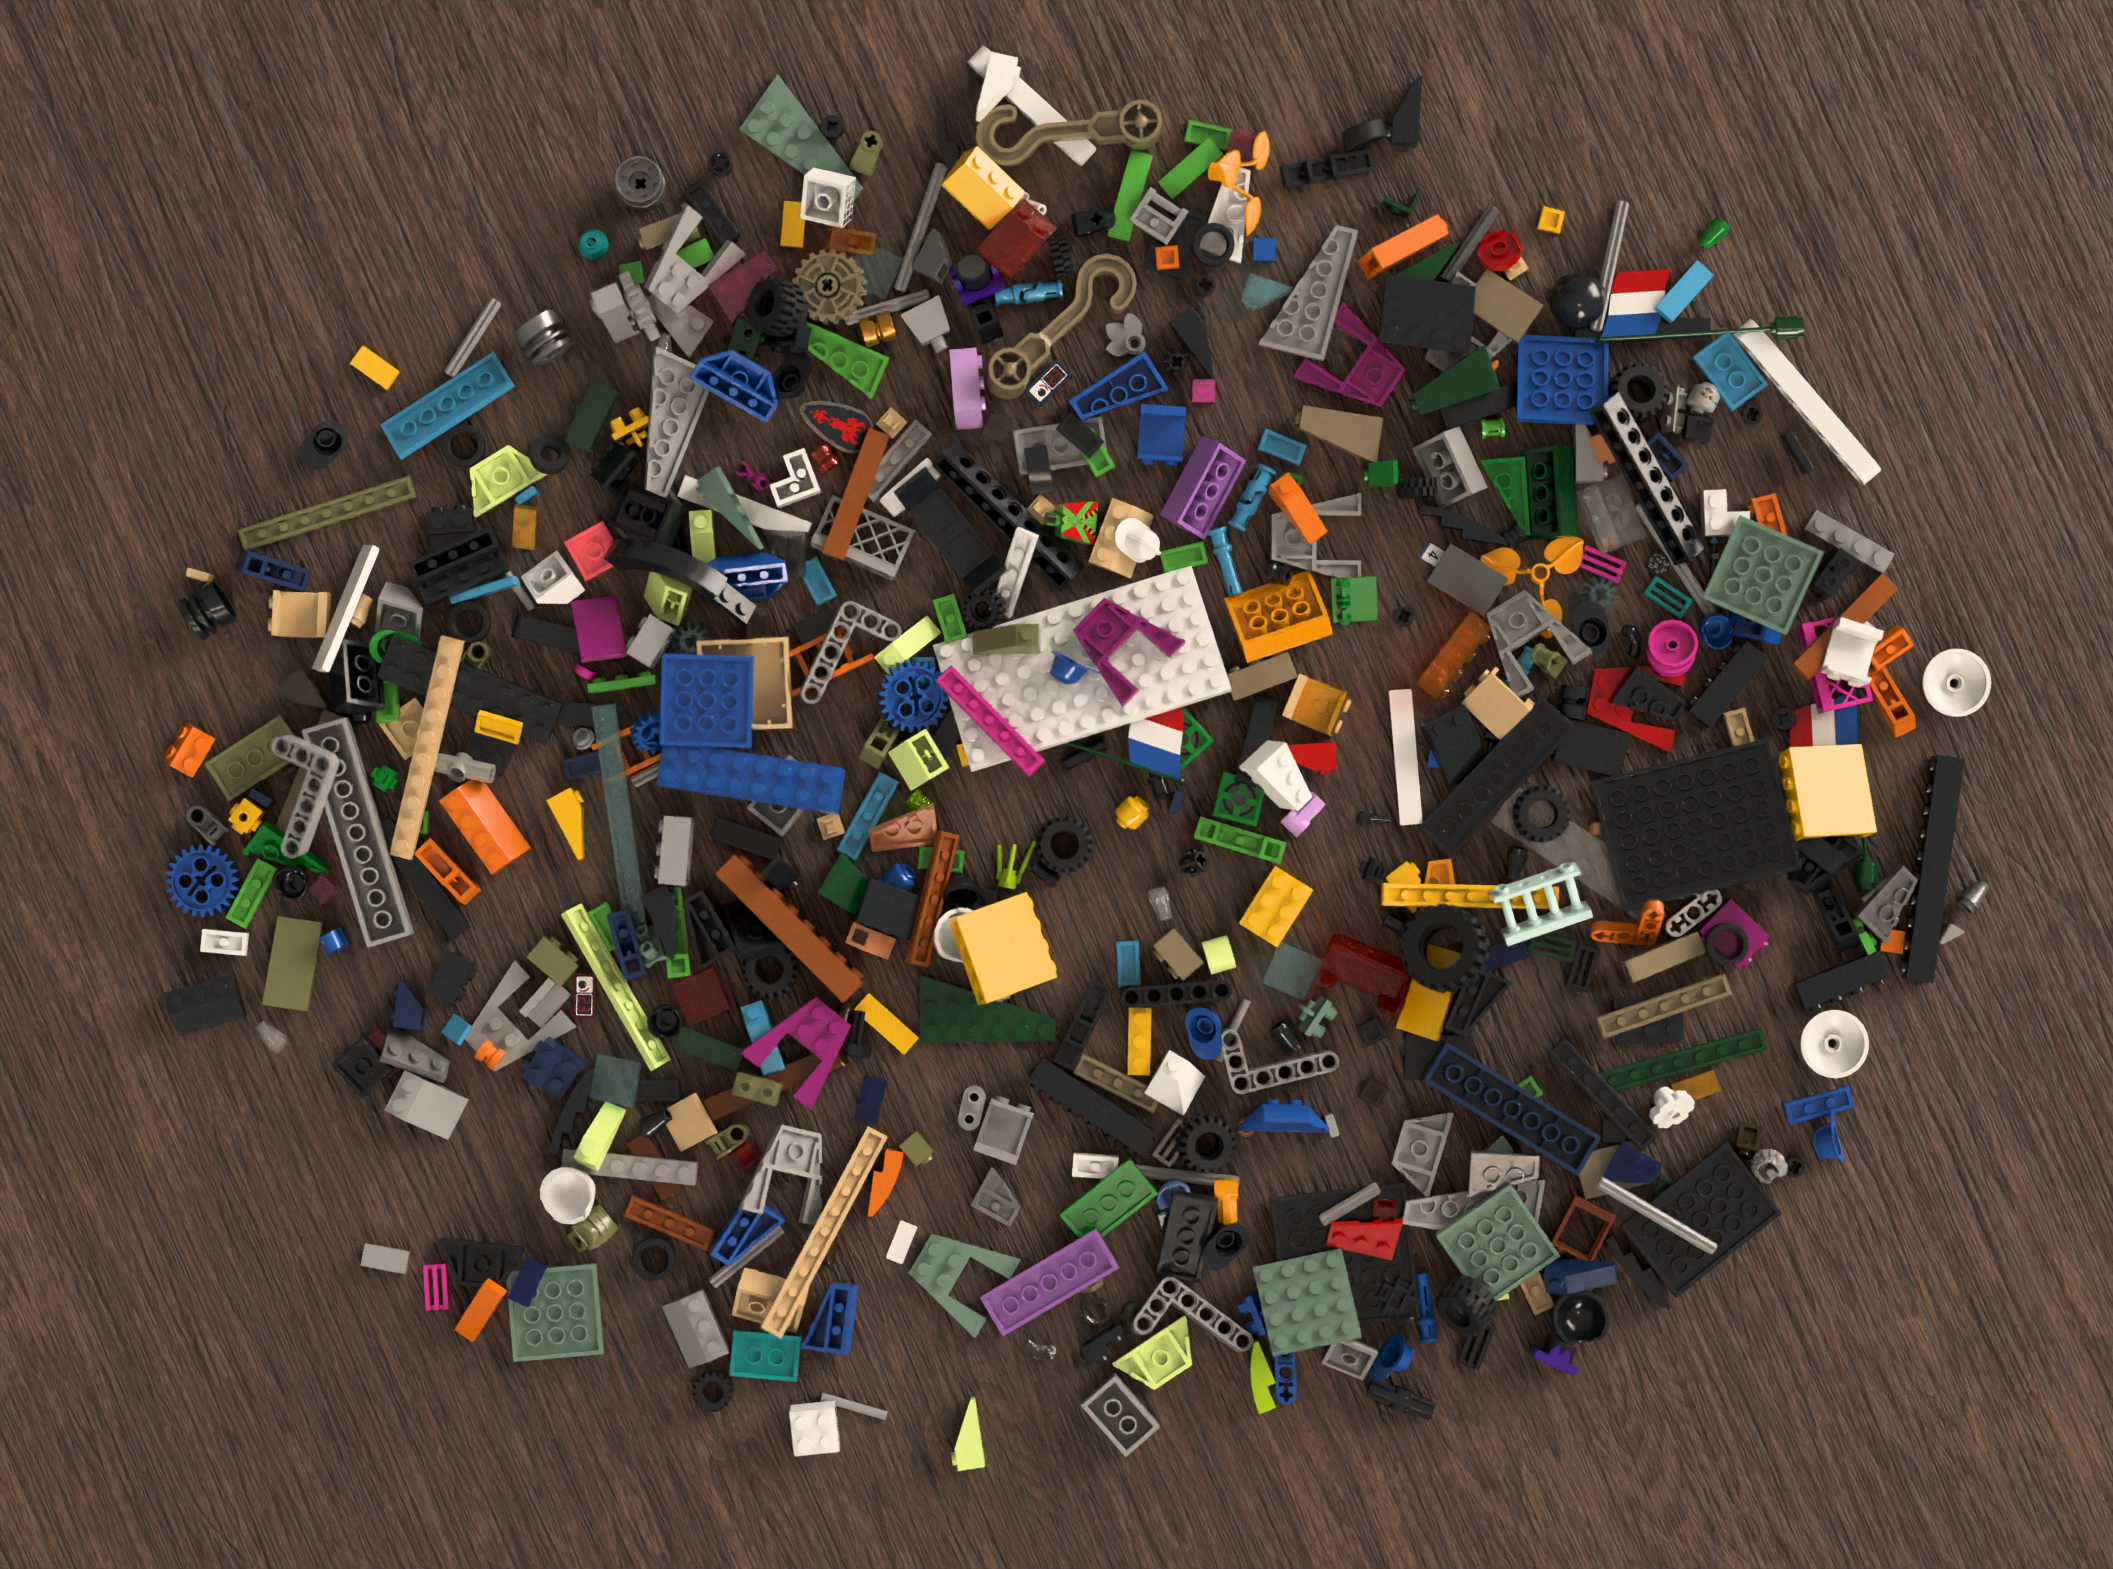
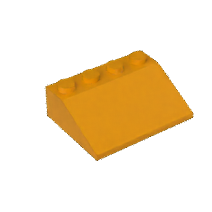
(1278, 616)

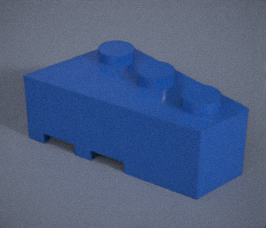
(743, 1232)
(835, 1320)

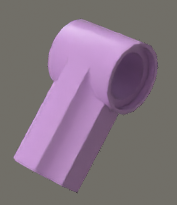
(1298, 820)

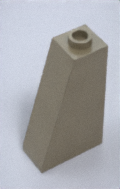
(1344, 430)
(1662, 956)

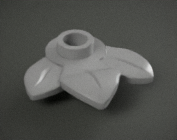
(1123, 334)

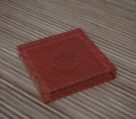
(701, 996)

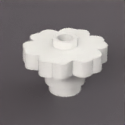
(1670, 1107)

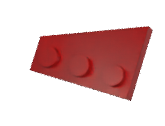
(1367, 1238)

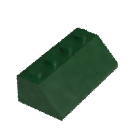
(1551, 492)

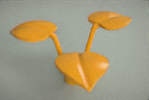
(1226, 172)
(1562, 553)

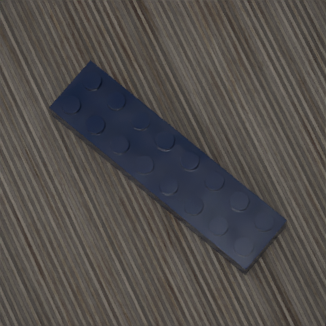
(1510, 1108)

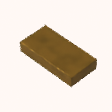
(524, 527)
(1698, 1085)

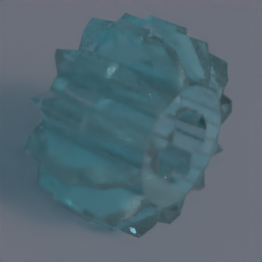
(1591, 595)
(688, 635)

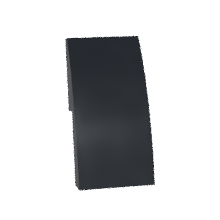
(1038, 470)

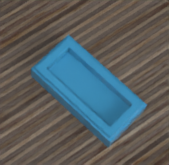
(1282, 447)
(818, 582)
(1128, 963)

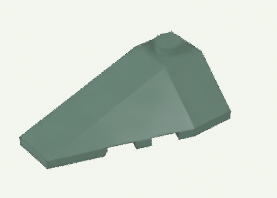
(719, 493)

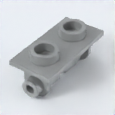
(1672, 420)

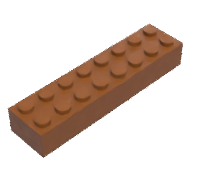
(789, 927)

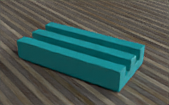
(1659, 602)

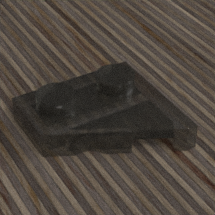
(790, 547)

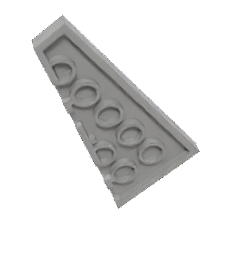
(1311, 309)

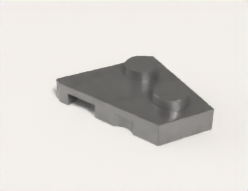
(996, 1199)

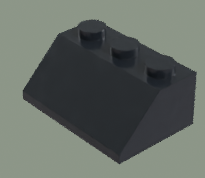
(355, 680)
(205, 1004)

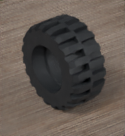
(1417, 939)

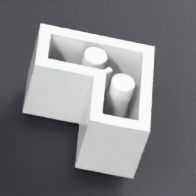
(800, 484)
(1714, 514)

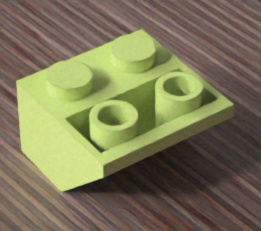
(667, 597)
(918, 759)

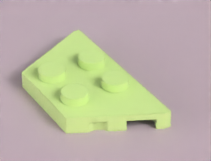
(501, 478)
(1159, 1356)

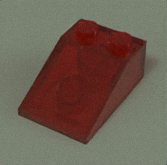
(1016, 239)

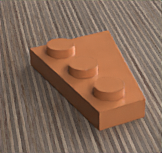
(905, 831)

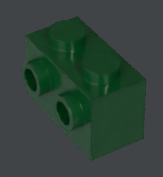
(746, 340)

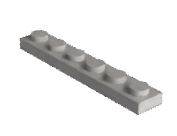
(639, 1168)

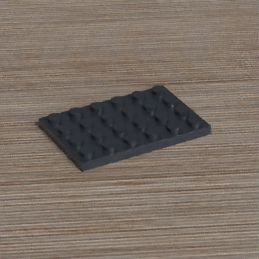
(1714, 1200)

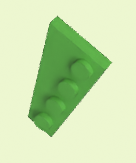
(851, 360)

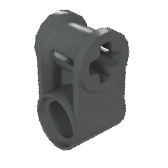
(208, 824)

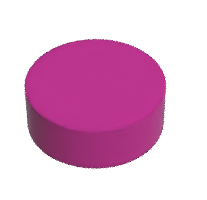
(584, 671)

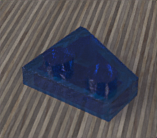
(1631, 1166)

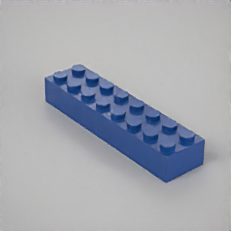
(752, 777)

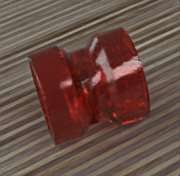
(822, 454)

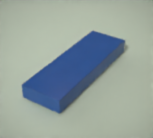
(1818, 1105)

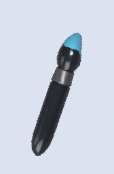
(1714, 549)

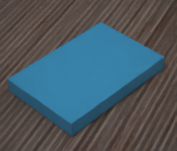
(1730, 371)

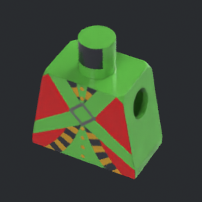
(1074, 521)

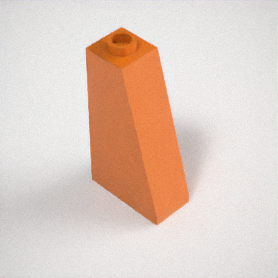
(1403, 246)

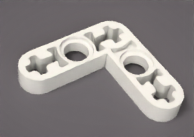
(1683, 928)

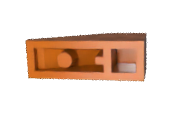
(1297, 508)
(1891, 702)

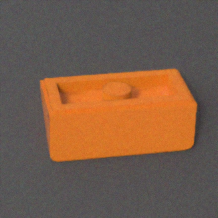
(1892, 645)

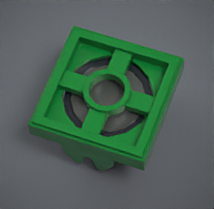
(1190, 739)
(1238, 800)

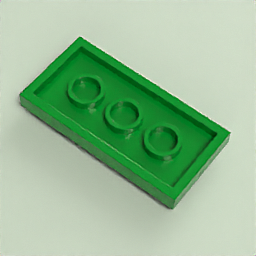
(1109, 1201)

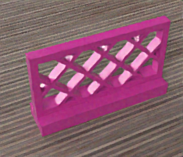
(1819, 681)

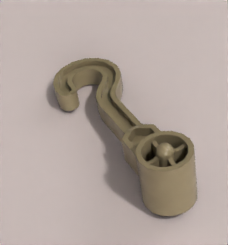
(1135, 126)
(1012, 367)

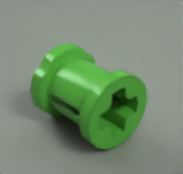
(1492, 427)

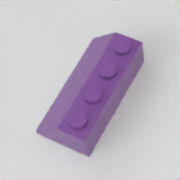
(1203, 487)

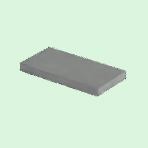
(1060, 451)

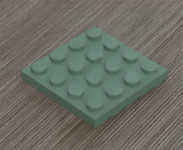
(1762, 575)
(1498, 1242)
(1307, 1302)
(561, 1317)

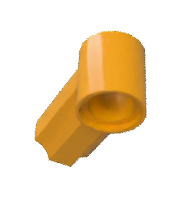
(1227, 1192)

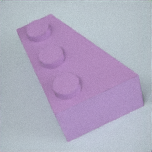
(967, 387)

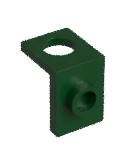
(1399, 209)

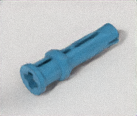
(1222, 550)

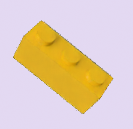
(982, 187)

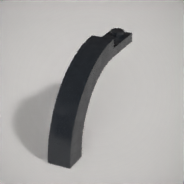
(670, 562)

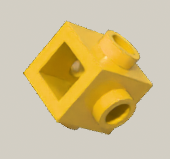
(253, 813)

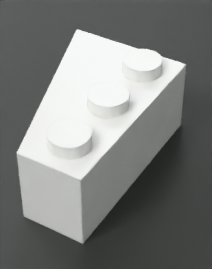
(1278, 775)

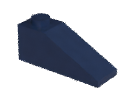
(272, 569)
(626, 945)
(1574, 1276)

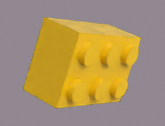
(1275, 906)

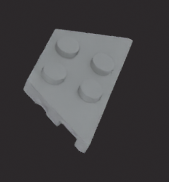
(1421, 1148)

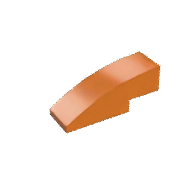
(447, 871)
(884, 1180)
(480, 1310)

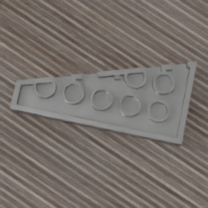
(672, 418)
(1441, 1210)

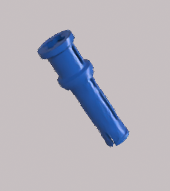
(1427, 1320)

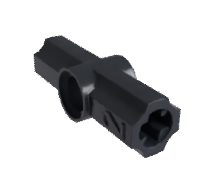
(1400, 1399)

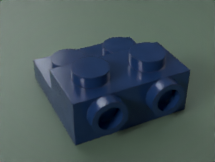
(552, 1067)

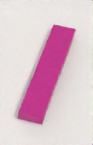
(989, 721)

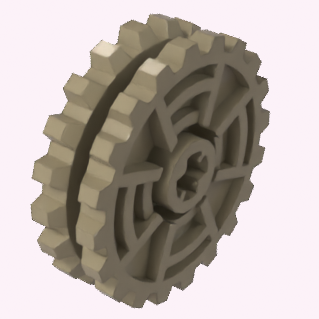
(843, 276)

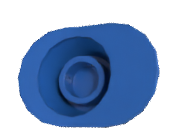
(1066, 669)
(1204, 1032)
(1827, 1141)
(1393, 1356)

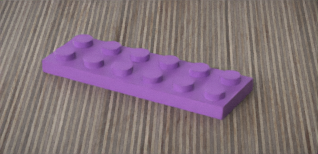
(1049, 1282)

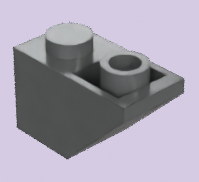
(933, 258)

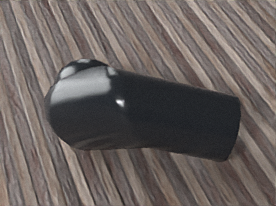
(1635, 638)

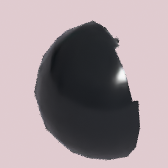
(1577, 300)
(1581, 1318)

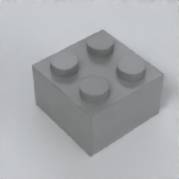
(650, 641)

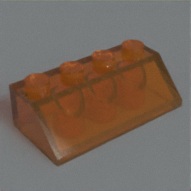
(1452, 656)

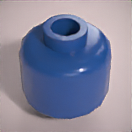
(899, 876)

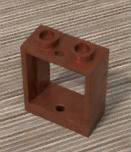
(1596, 1244)

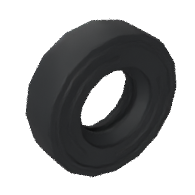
(555, 443)

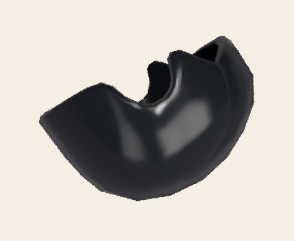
(291, 883)
(664, 1021)

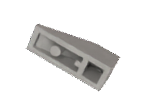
(1585, 463)

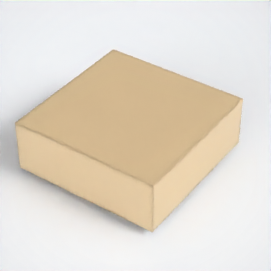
(199, 575)

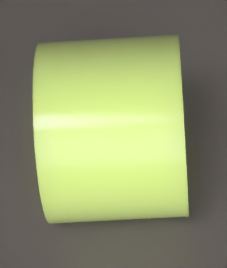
(1219, 954)

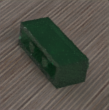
(590, 416)
(709, 1048)

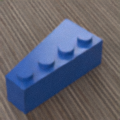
(1124, 385)

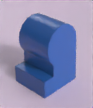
(334, 941)

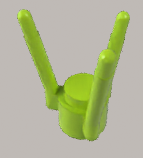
(1008, 877)

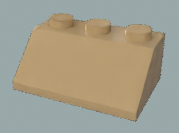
(1105, 551)
(757, 1295)

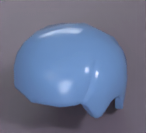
(1166, 1192)

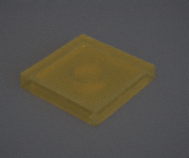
(1320, 706)

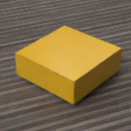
(1551, 220)

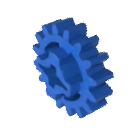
(647, 732)

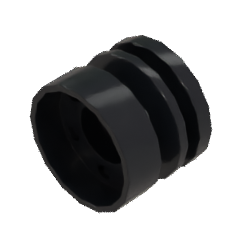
(204, 612)

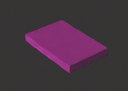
(598, 629)

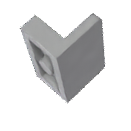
(545, 1002)

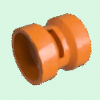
(490, 1054)

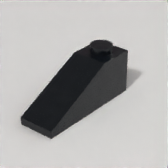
(1406, 122)
(985, 320)
(1193, 334)
(781, 874)
(663, 913)
(1836, 917)

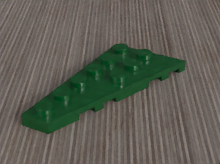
(954, 1016)

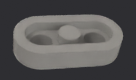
(971, 1107)

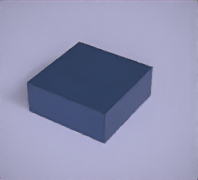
(261, 797)

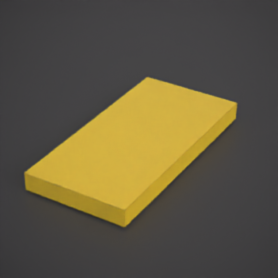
(1426, 1008)

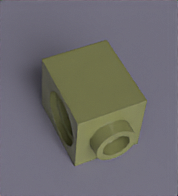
(917, 1149)

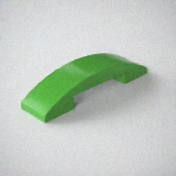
(1130, 194)
(1240, 840)
(680, 964)

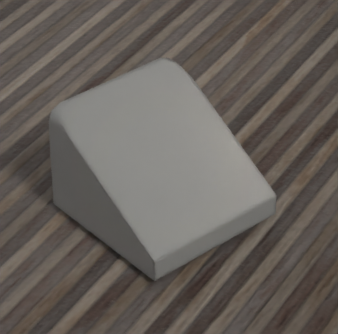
(1949, 932)

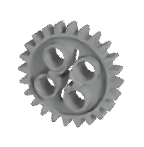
(639, 306)

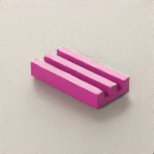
(1608, 557)
(437, 1306)

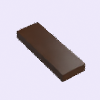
(645, 1147)

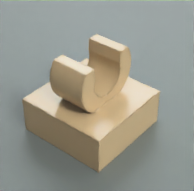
(1516, 270)
(891, 423)
(1039, 507)
(830, 826)

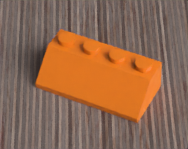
(485, 825)

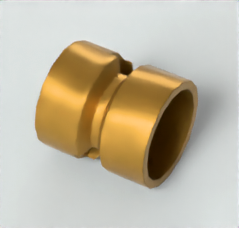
(877, 329)

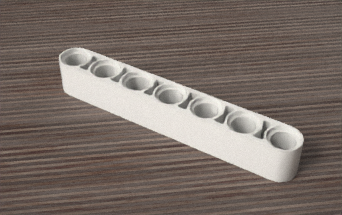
(1034, 108)

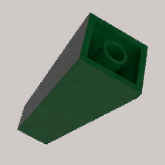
(1463, 380)
(844, 885)

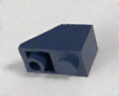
(409, 1009)

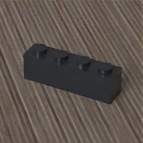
(1727, 683)
(1840, 980)

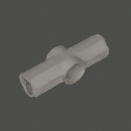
(463, 766)

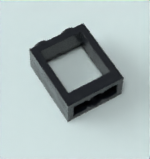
(1836, 570)

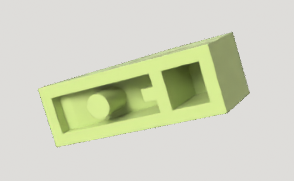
(702, 535)
(908, 644)
(599, 1136)
(969, 1446)

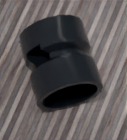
(1573, 702)

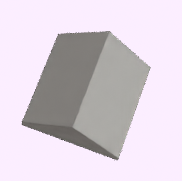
(1350, 1357)

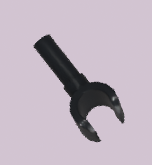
(1492, 738)
(1364, 818)

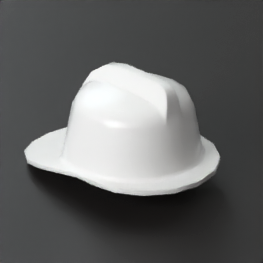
(1137, 540)

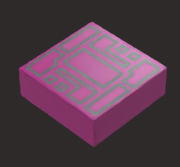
(1203, 391)

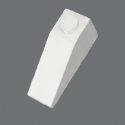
(998, 82)

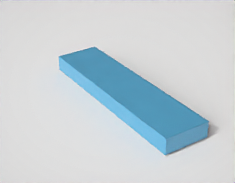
(867, 815)

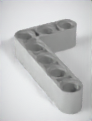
(839, 644)
(308, 791)
(1272, 1068)
(1192, 1312)

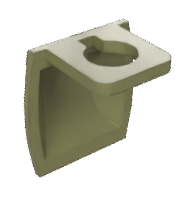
(593, 1230)

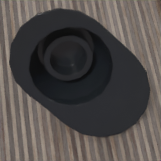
(792, 375)
(323, 444)
(1592, 626)
(963, 893)
(1224, 1245)

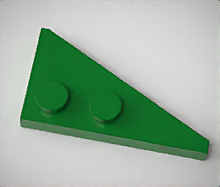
(1511, 482)
(268, 844)

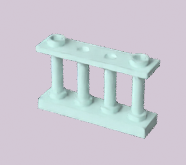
(1555, 919)

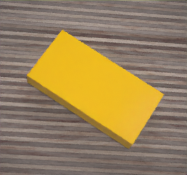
(792, 225)
(375, 367)
(498, 727)

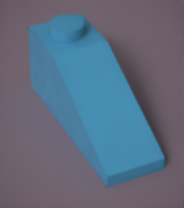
(758, 1024)

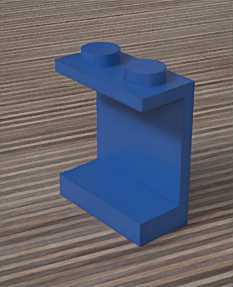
(1161, 434)

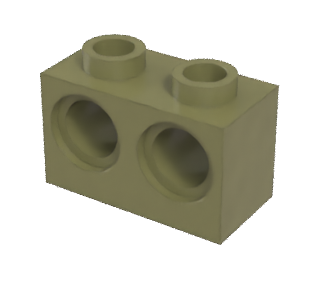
(757, 1088)

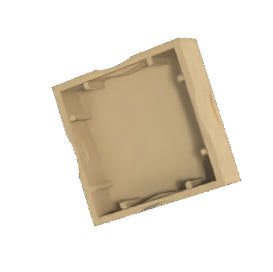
(771, 677)

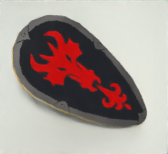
(837, 424)

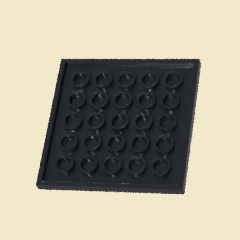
(1301, 1233)

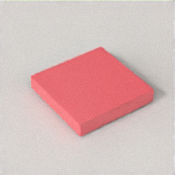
(589, 550)

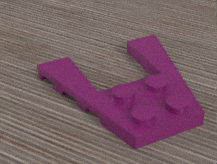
(1370, 378)
(1107, 630)
(815, 1028)

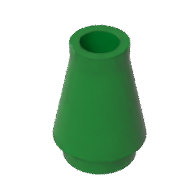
(1714, 232)

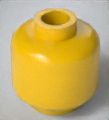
(1132, 812)

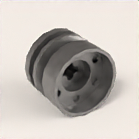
(642, 171)
(545, 341)

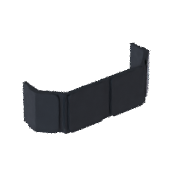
(950, 531)

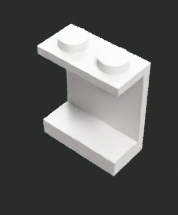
(1850, 651)

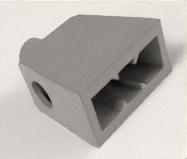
(928, 323)

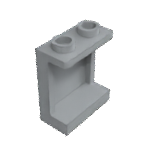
(1004, 1130)

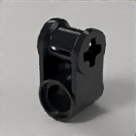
(1090, 222)

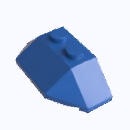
(738, 382)
(753, 574)
(1283, 1118)

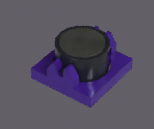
(973, 278)
(1556, 1354)

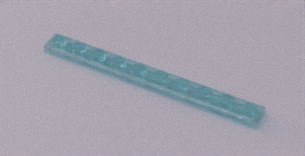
(619, 812)

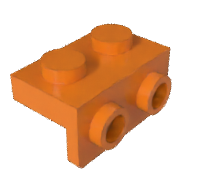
(1767, 512)
(188, 749)

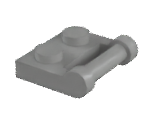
(1153, 221)

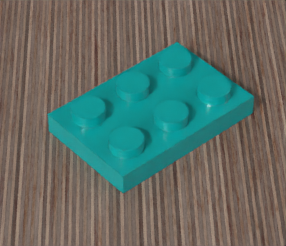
(765, 1356)

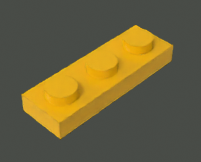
(1139, 1041)

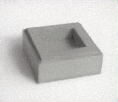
(1331, 1123)

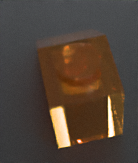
(850, 241)

